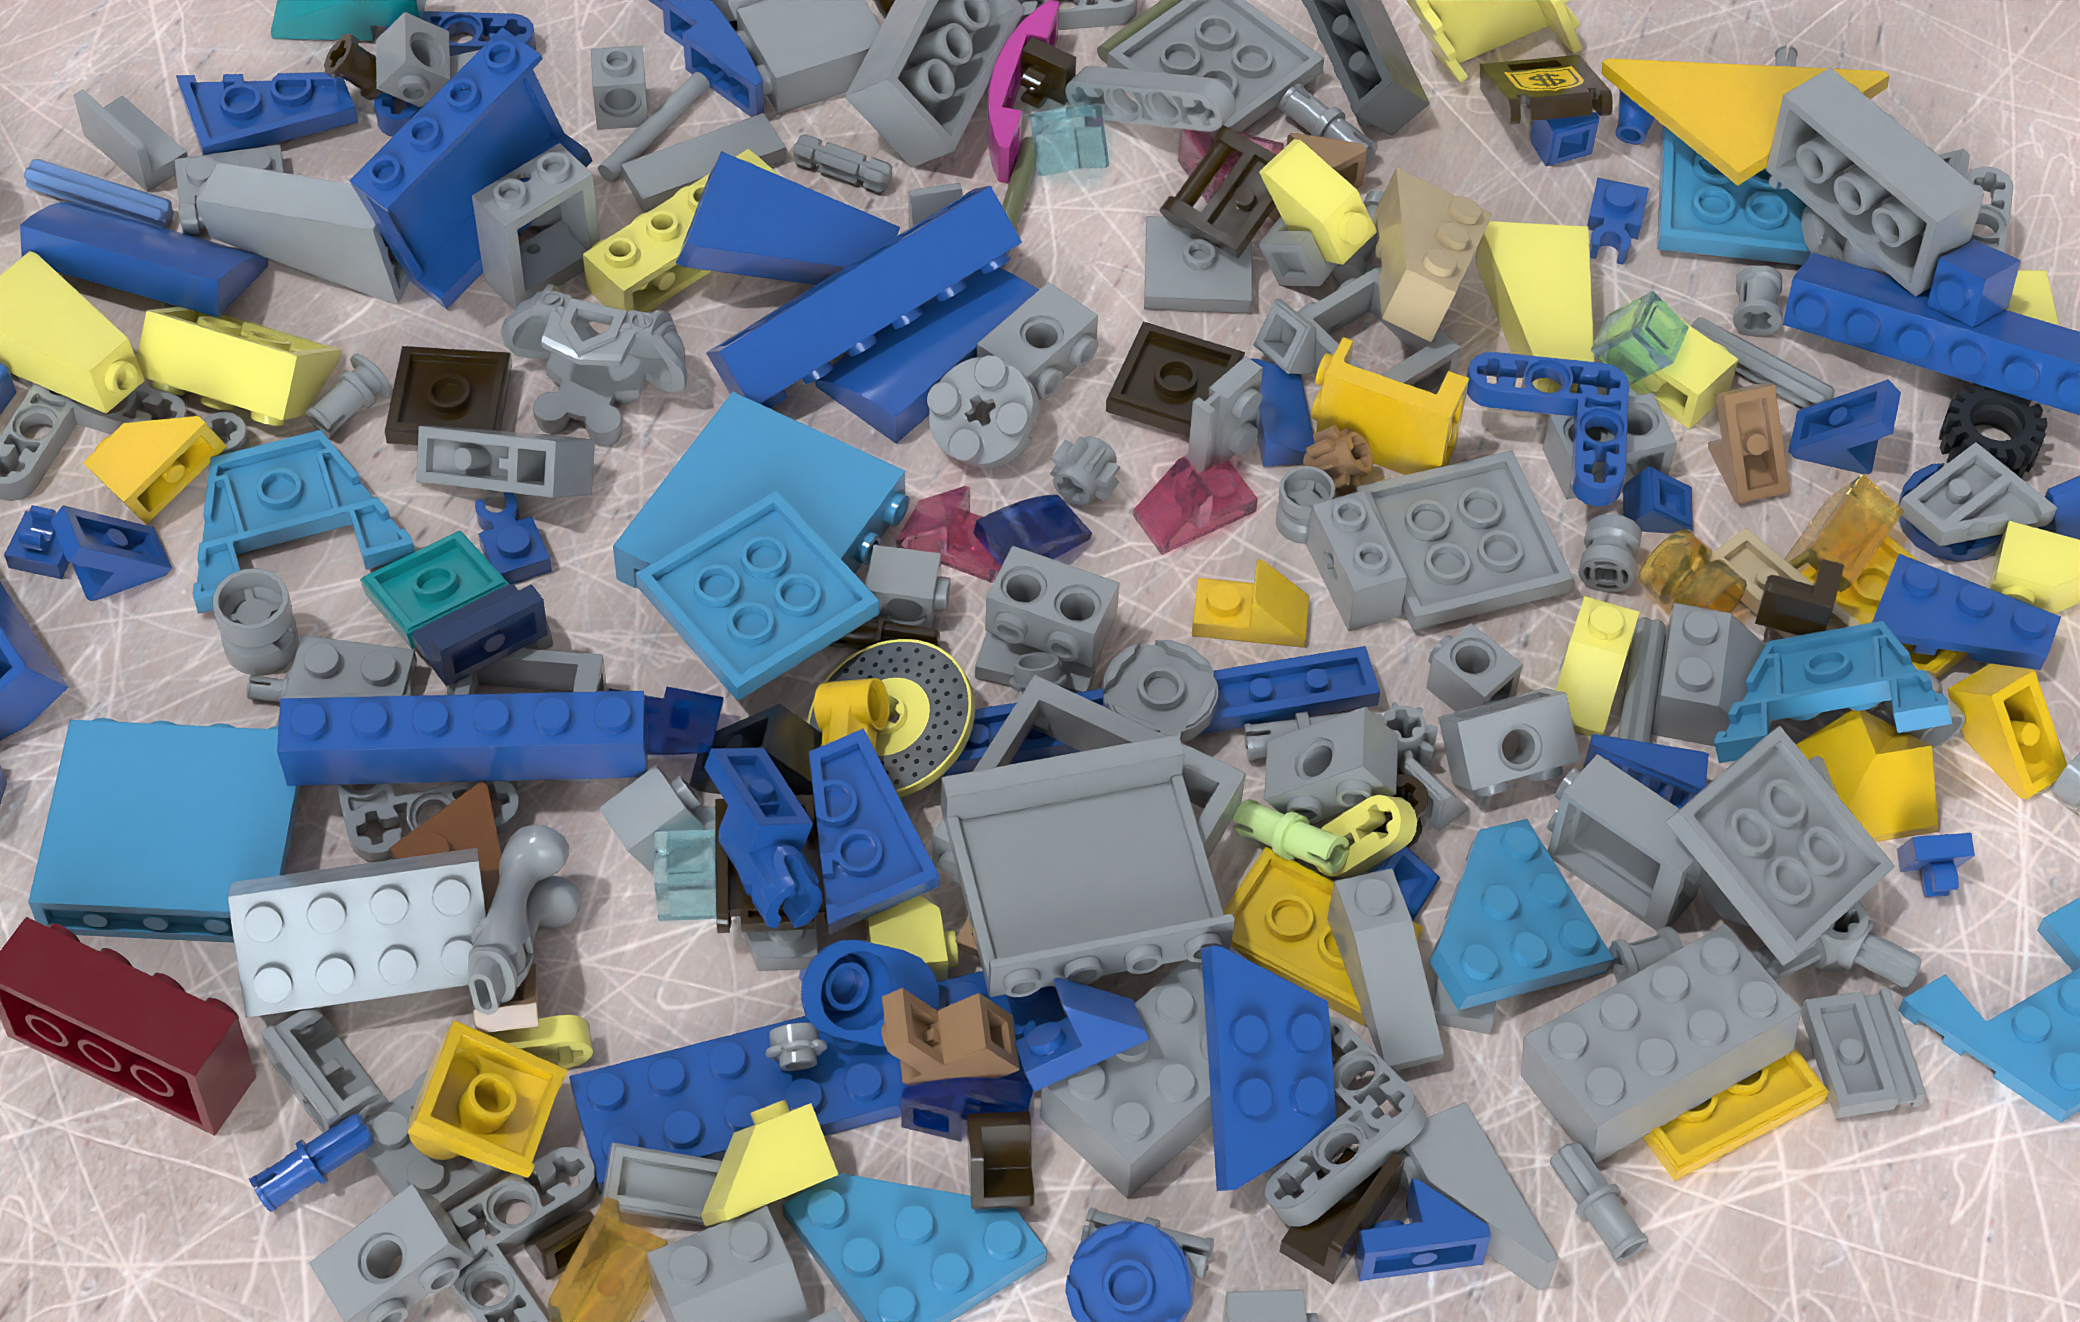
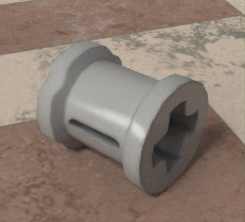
(1757, 307)
(1640, 954)

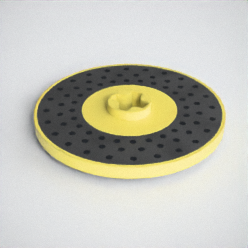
(932, 703)

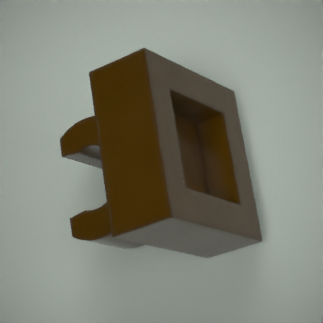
(1045, 73)

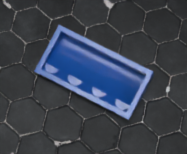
(140, 257)
(893, 377)

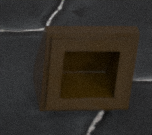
(556, 1245)

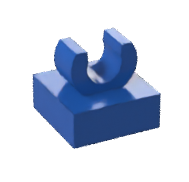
(36, 546)
(1937, 859)

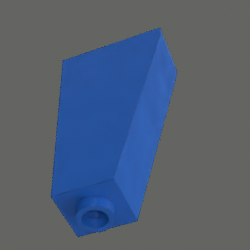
(775, 227)

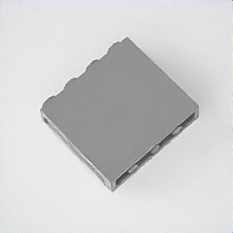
(1082, 866)

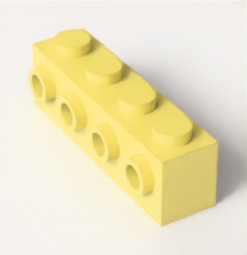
(638, 263)

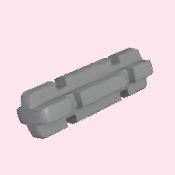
(842, 163)

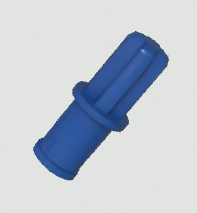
(312, 1161)

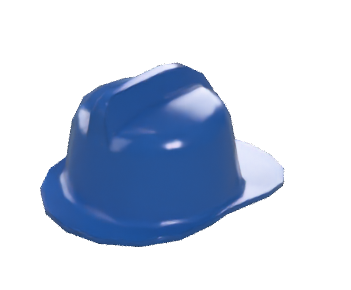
(847, 984)

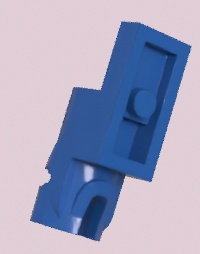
(765, 835)

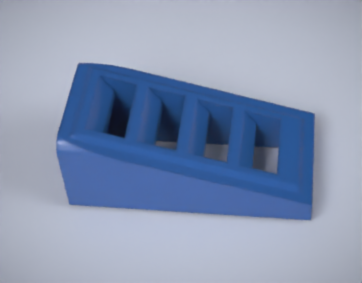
(1666, 770)

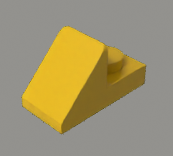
(1256, 612)

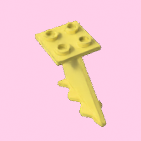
(1473, 27)

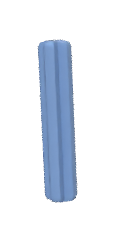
(98, 193)

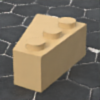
(1423, 250)

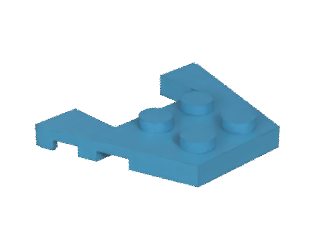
(285, 495)
(1826, 673)
(2028, 1045)

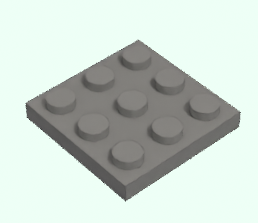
(1227, 44)
(1468, 539)
(1780, 845)

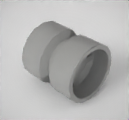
(256, 621)

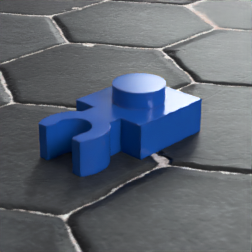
(1616, 216)
(511, 543)

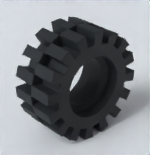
(1999, 410)

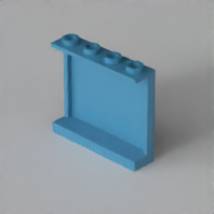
(747, 456)
(159, 826)

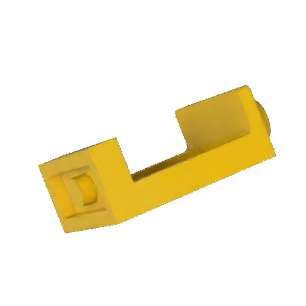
(1401, 423)

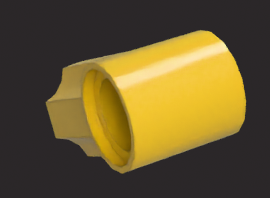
(851, 706)

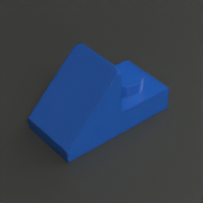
(1846, 428)
(109, 551)
(1095, 1030)
(1435, 1240)

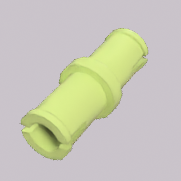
(1291, 836)

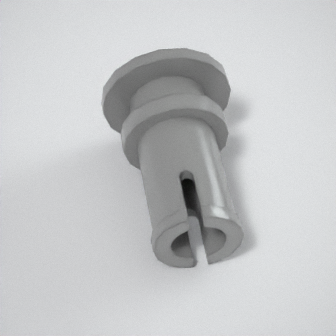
(349, 395)

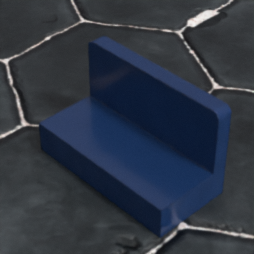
(482, 632)

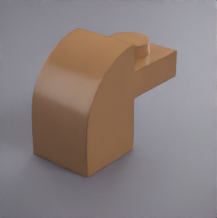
(952, 1042)

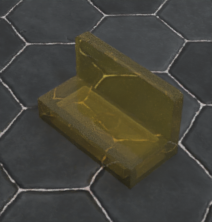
(1847, 530)
(606, 1271)

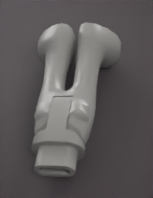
(524, 900)

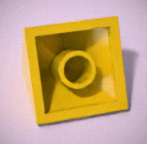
(1878, 774)

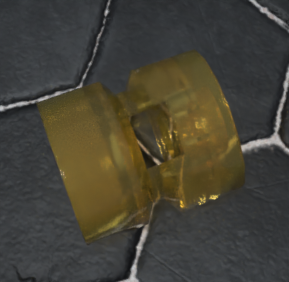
(1684, 574)

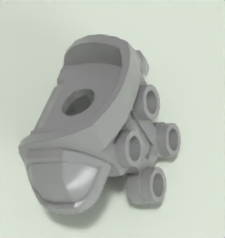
(593, 366)

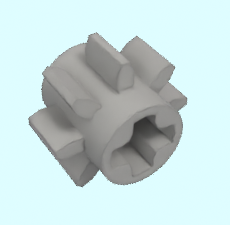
(1085, 470)
(1414, 736)

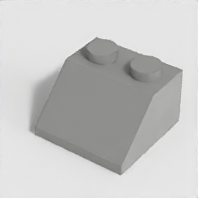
(1702, 673)
(728, 1274)

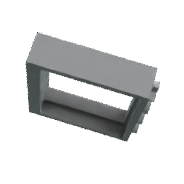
(1091, 726)

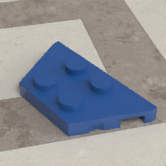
(1265, 1066)

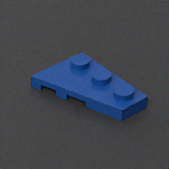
(263, 113)
(1954, 614)
(864, 834)

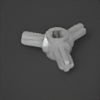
(1847, 943)

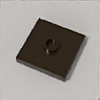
(1166, 375)
(447, 391)

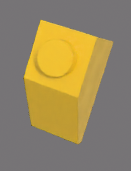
(153, 461)
(2010, 726)

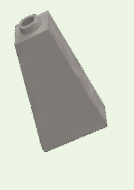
(301, 224)

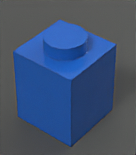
(1973, 283)

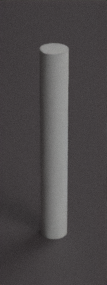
(654, 126)

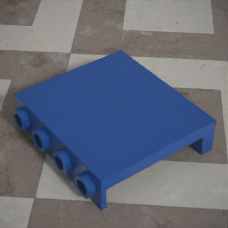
(457, 144)

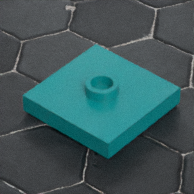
(431, 583)

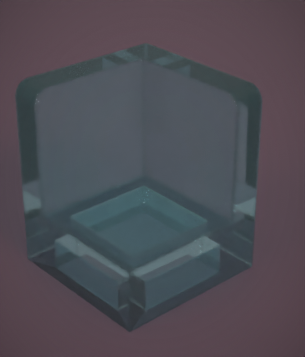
(1069, 139)
(1640, 337)
(685, 874)

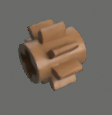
(1342, 456)

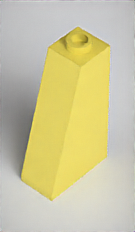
(1540, 290)
(61, 338)

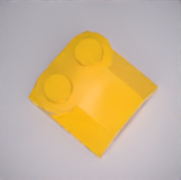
(484, 1101)

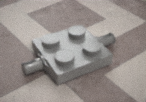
(337, 667)

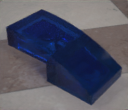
(1035, 524)
(682, 721)
(943, 1104)

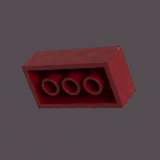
(123, 1025)

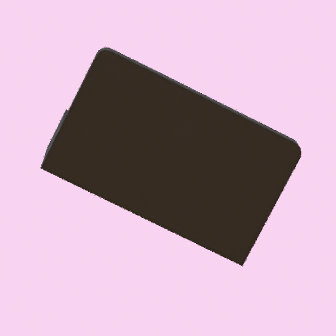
(1332, 1239)

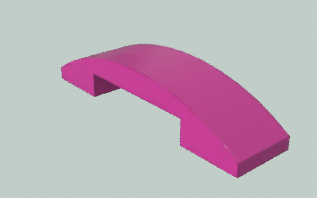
(1003, 120)

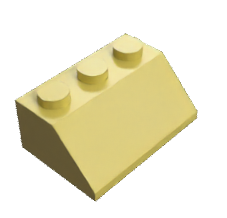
(234, 363)

